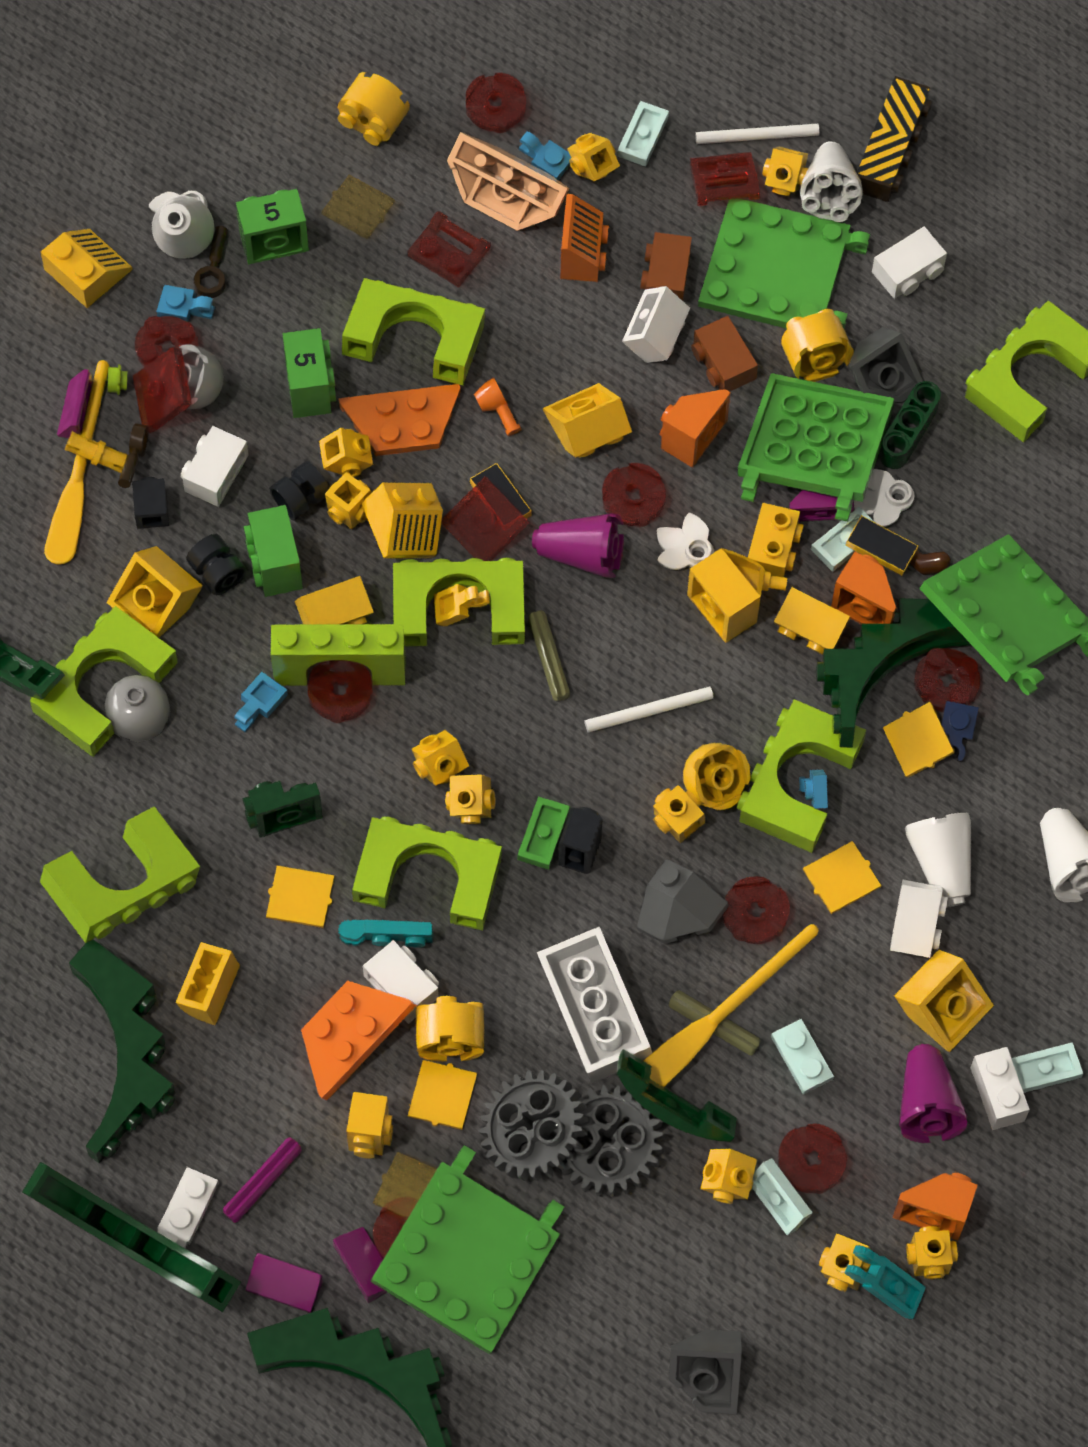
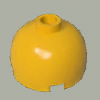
(716, 775)

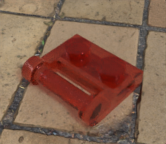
(722, 171)
(444, 257)

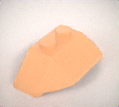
(504, 184)

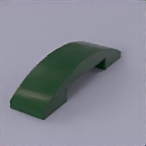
(26, 674)
(708, 1123)

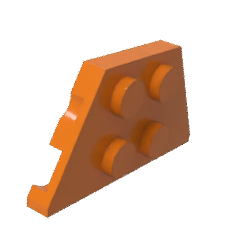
(404, 418)
(349, 1032)

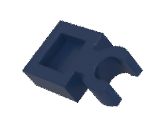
(959, 724)

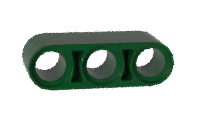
(912, 412)

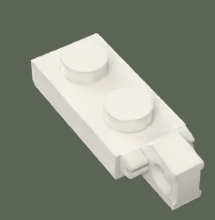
(187, 1207)

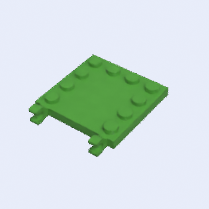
(776, 263)
(815, 440)
(1008, 610)
(466, 1255)

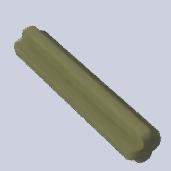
(549, 655)
(725, 1030)

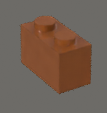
(668, 263)
(724, 355)

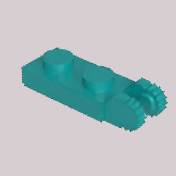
(384, 931)
(887, 1282)

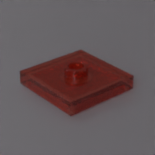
(162, 389)
(484, 521)

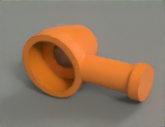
(491, 399)

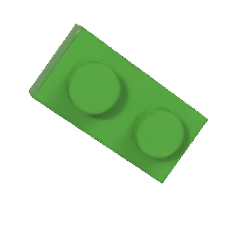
(543, 833)

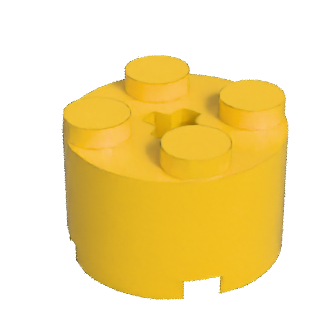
(372, 108)
(816, 345)
(450, 1029)

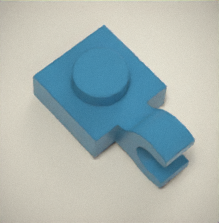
(548, 158)
(183, 303)
(260, 697)
(815, 788)

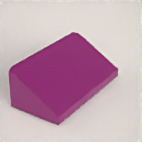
(75, 404)
(361, 1260)
(284, 1283)

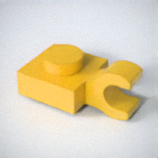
(453, 603)

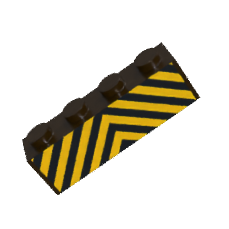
(892, 138)

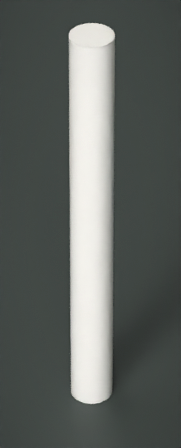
(762, 133)
(648, 709)

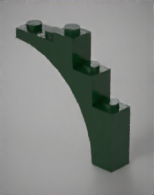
(852, 673)
(137, 1085)
(131, 1237)
(313, 1343)

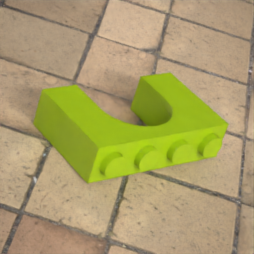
(384, 305)
(994, 388)
(418, 582)
(114, 639)
(303, 645)
(767, 804)
(393, 843)
(97, 909)

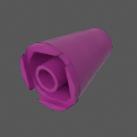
(583, 543)
(930, 1098)

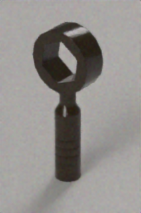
(215, 258)
(137, 448)

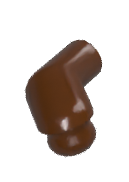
(930, 562)

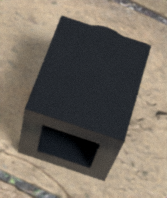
(150, 503)

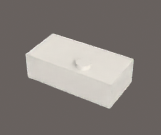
(594, 1002)

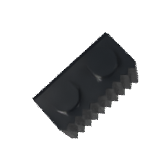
(580, 840)

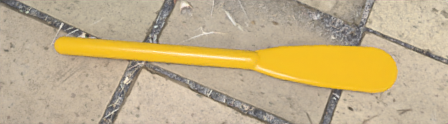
(67, 519)
(683, 1046)

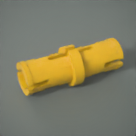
(96, 452)

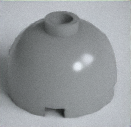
(203, 375)
(137, 708)

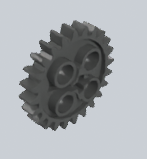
(533, 1125)
(632, 1158)

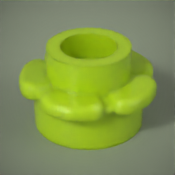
(116, 380)

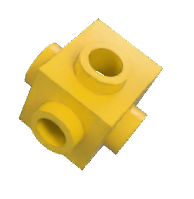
(593, 157)
(793, 162)
(346, 452)
(345, 501)
(439, 758)
(470, 798)
(678, 813)
(728, 1175)
(835, 1257)
(927, 1263)

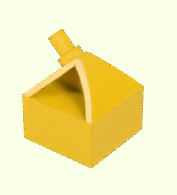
(729, 591)

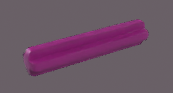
(262, 1179)

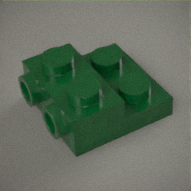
(274, 810)

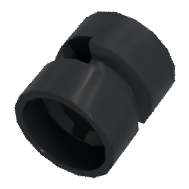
(289, 493)
(213, 560)

